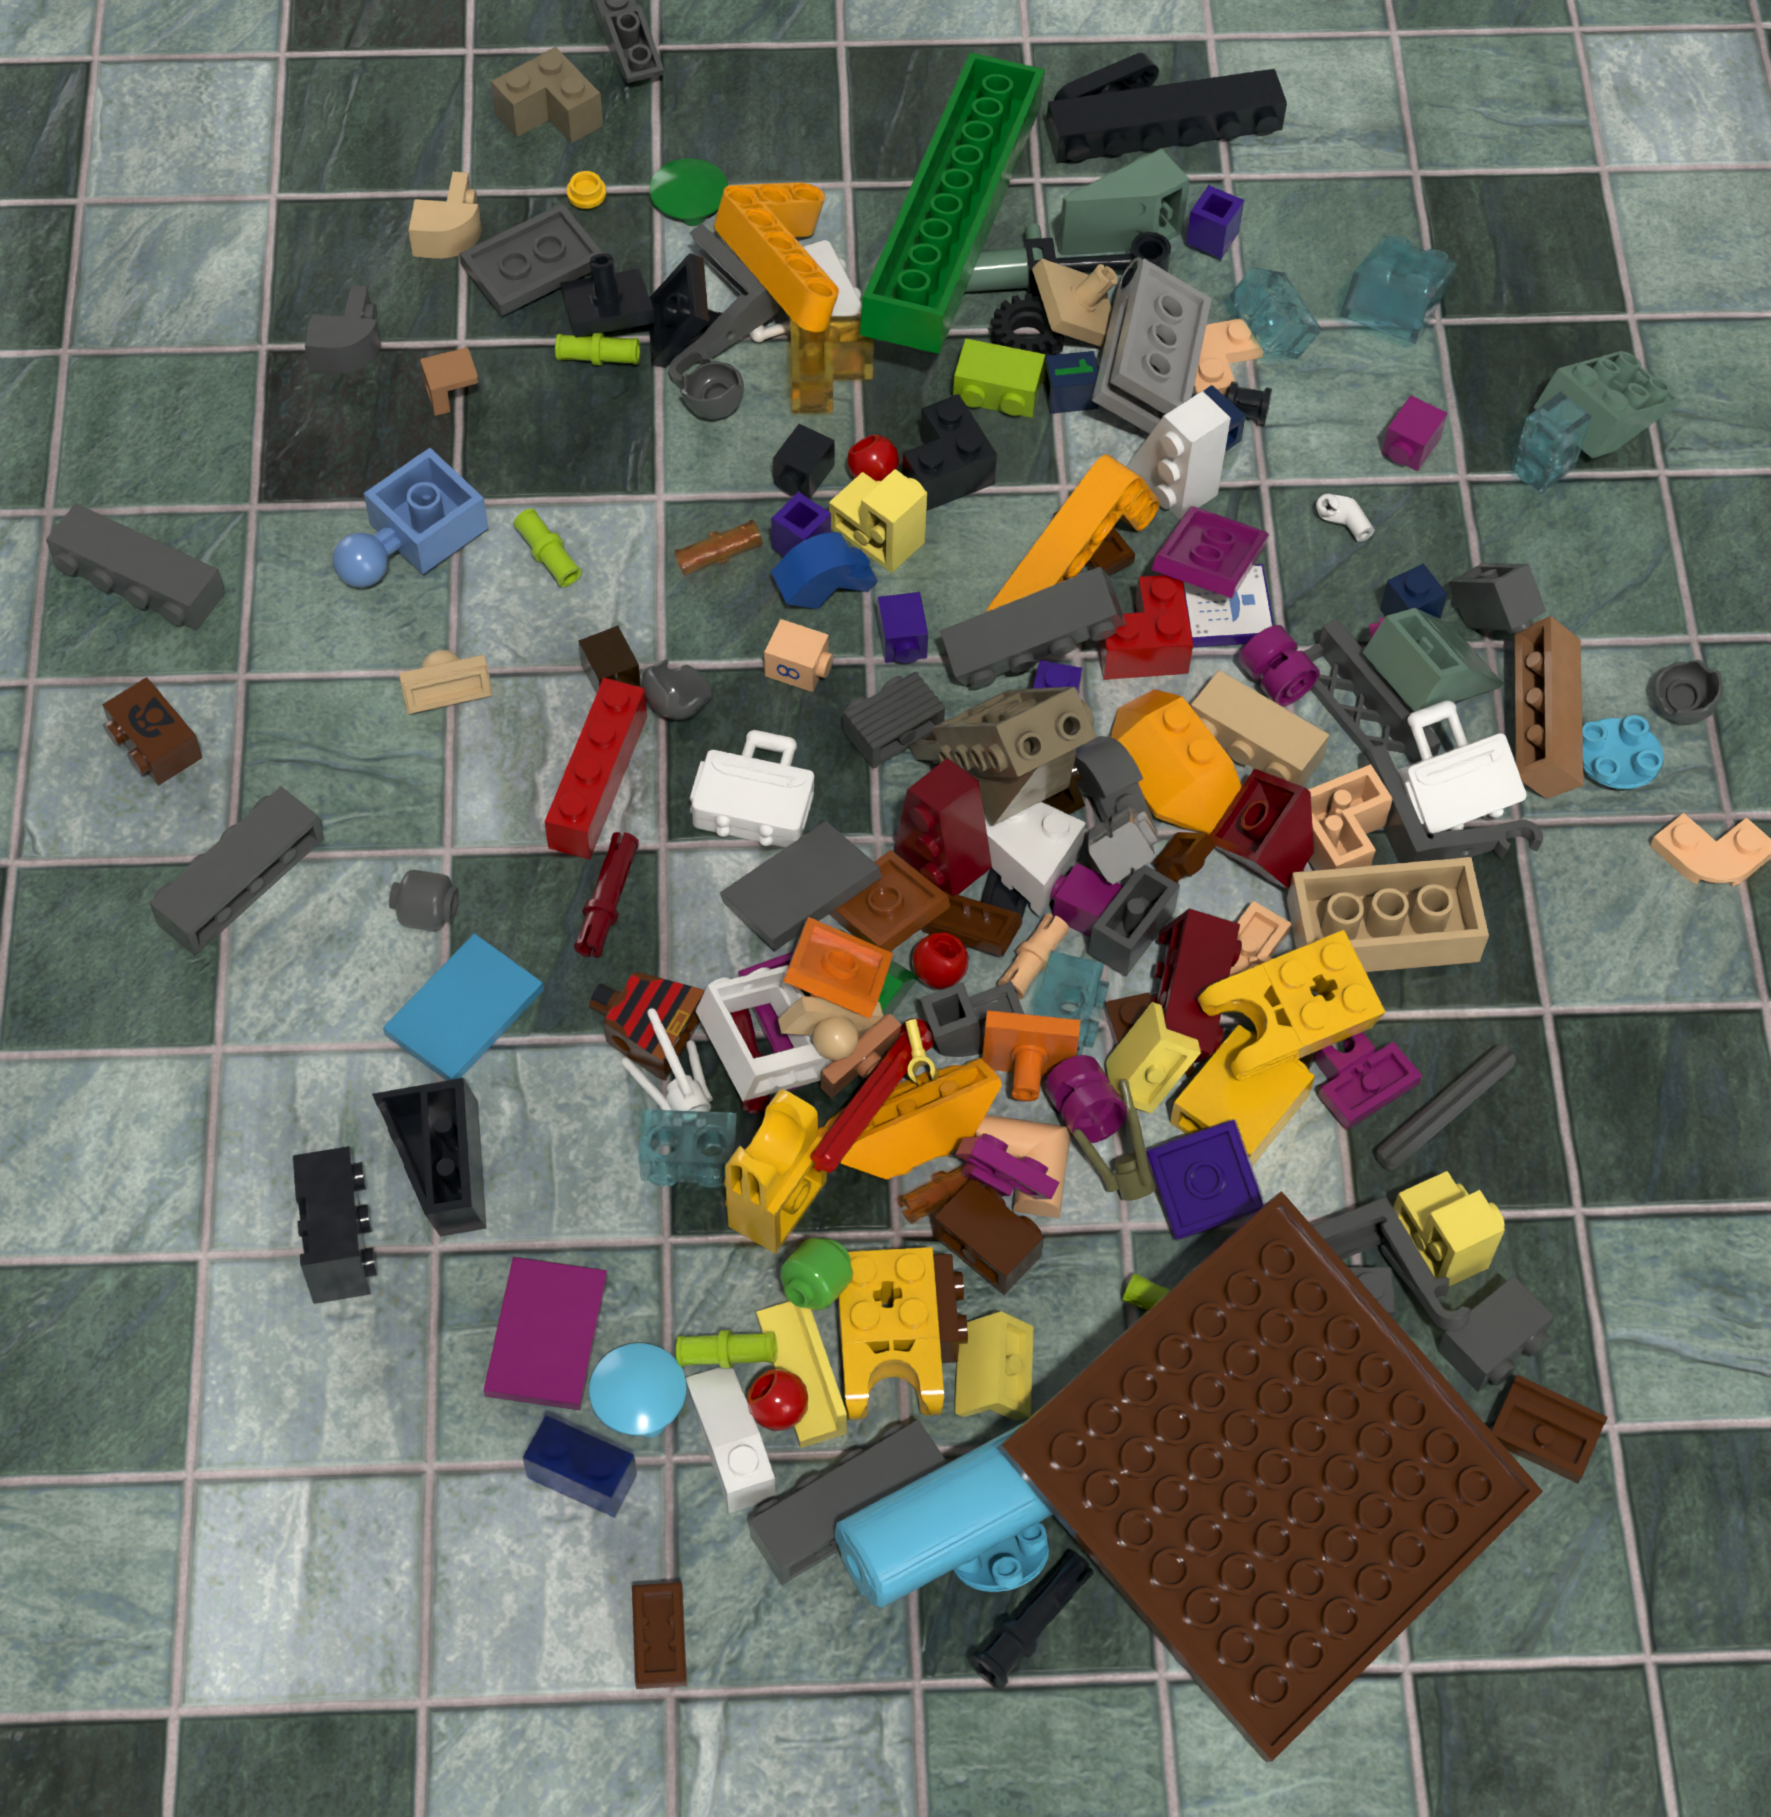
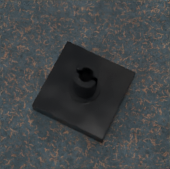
(607, 299)
(679, 310)

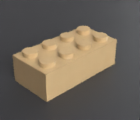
(1394, 912)

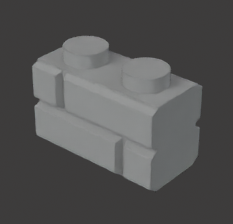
(1122, 843)

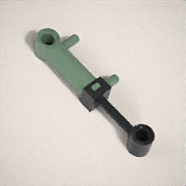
(1013, 267)

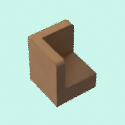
(447, 373)

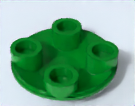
(688, 189)

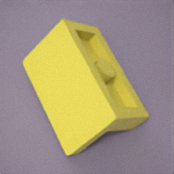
(1151, 1059)
(995, 1367)

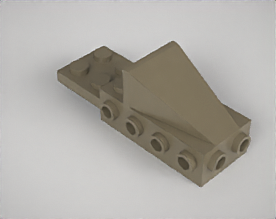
(1014, 745)

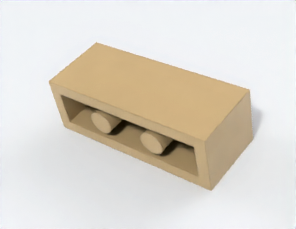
(1260, 730)

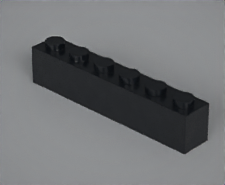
(1165, 115)

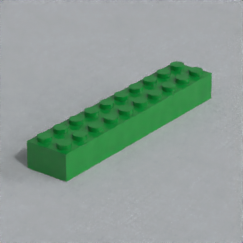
(952, 204)

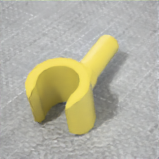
(918, 1053)

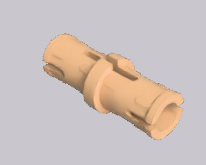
(1034, 954)

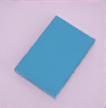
(463, 1008)

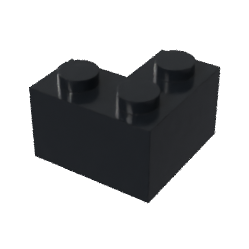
(954, 454)

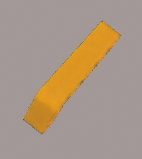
(761, 230)
(1083, 522)

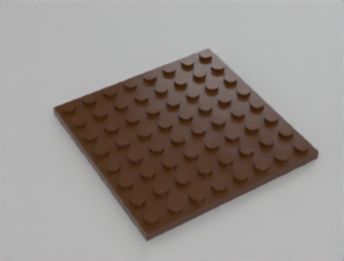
(1271, 1474)

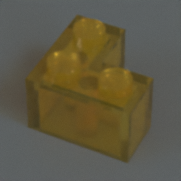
(826, 357)

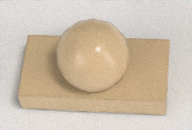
(445, 681)
(833, 1027)

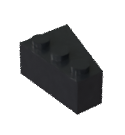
(440, 1150)
(333, 1225)

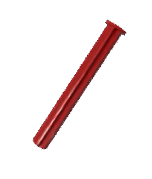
(868, 1100)

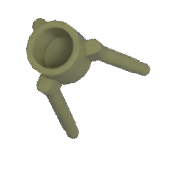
(1132, 1171)

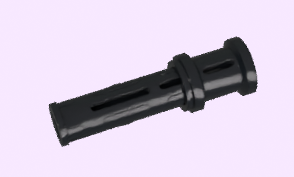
(1018, 1635)

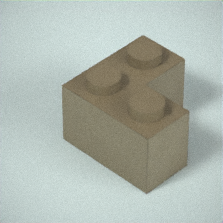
(544, 91)

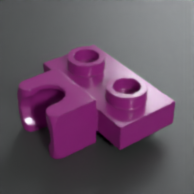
(1363, 1079)
(1001, 1171)

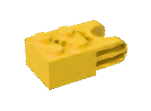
(1286, 1012)
(774, 1176)
(895, 1339)

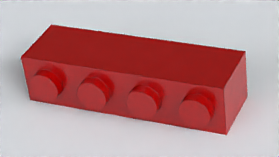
(596, 768)

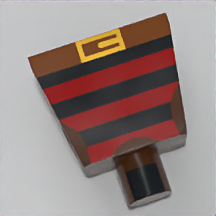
(629, 1026)

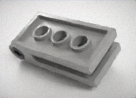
(1151, 345)

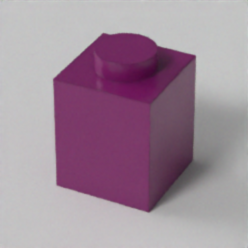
(1414, 433)
(1082, 898)

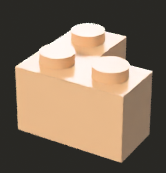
(1344, 815)

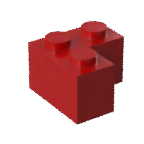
(1155, 637)

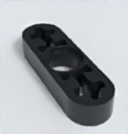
(1127, 74)

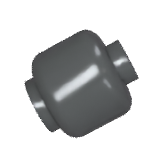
(424, 900)

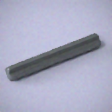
(1445, 1107)

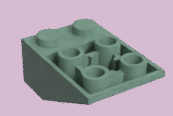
(1123, 204)
(1616, 395)
(1427, 660)

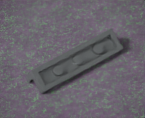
(1371, 689)

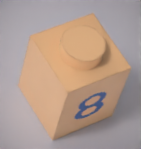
(798, 655)

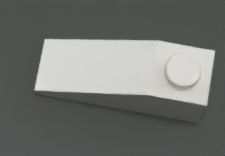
(731, 1439)

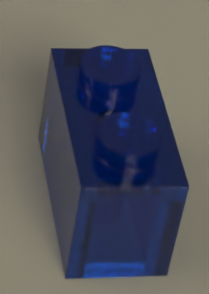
(580, 1466)

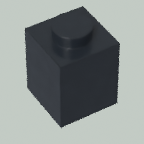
(803, 461)

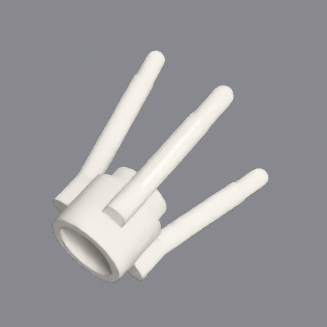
(683, 1092)

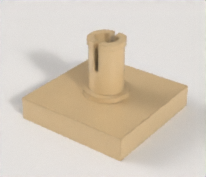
(1075, 300)

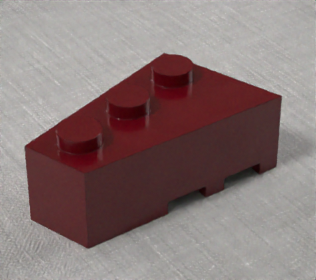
(945, 829)
(1196, 956)

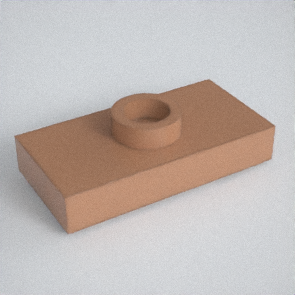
(865, 1057)

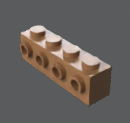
(1548, 708)

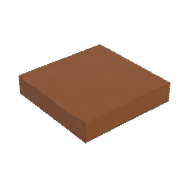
(893, 905)

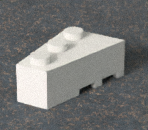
(1185, 455)
(1035, 850)

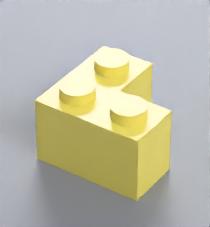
(882, 517)
(1450, 1228)

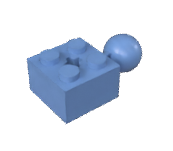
(420, 512)

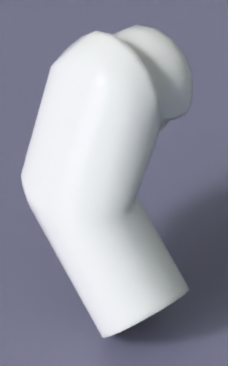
(1345, 512)

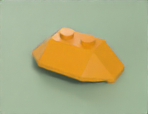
(1181, 763)
(923, 1120)

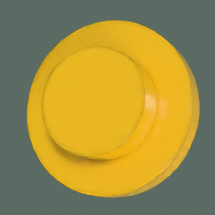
(586, 190)

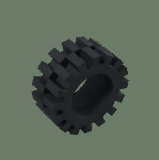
(1025, 314)

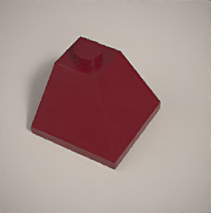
(1268, 828)

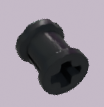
(1260, 397)

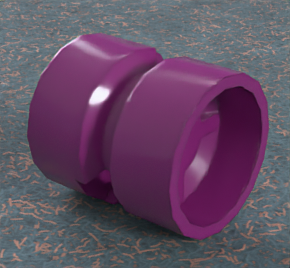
(1279, 666)
(1086, 1098)

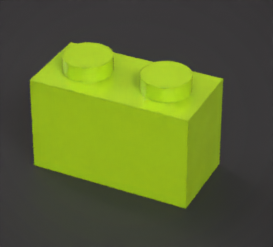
(999, 377)

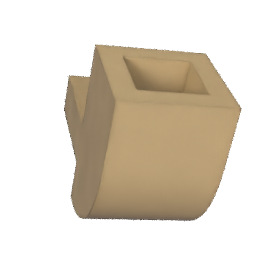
(447, 227)

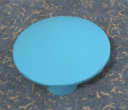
(1621, 752)
(637, 1389)
(1008, 1563)

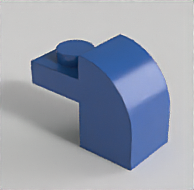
(818, 567)

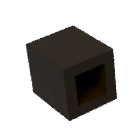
(608, 657)

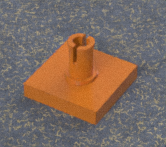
(838, 967)
(1028, 1047)

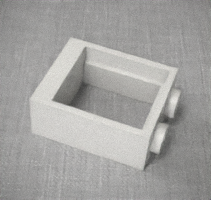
(767, 1073)

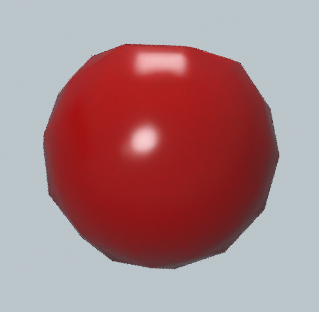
(874, 457)
(940, 960)
(778, 1400)

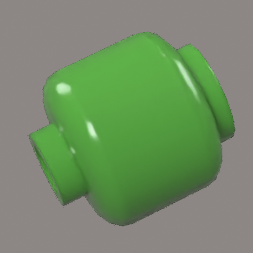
(816, 1273)

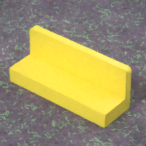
(804, 1355)

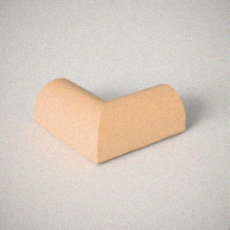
(1040, 1142)

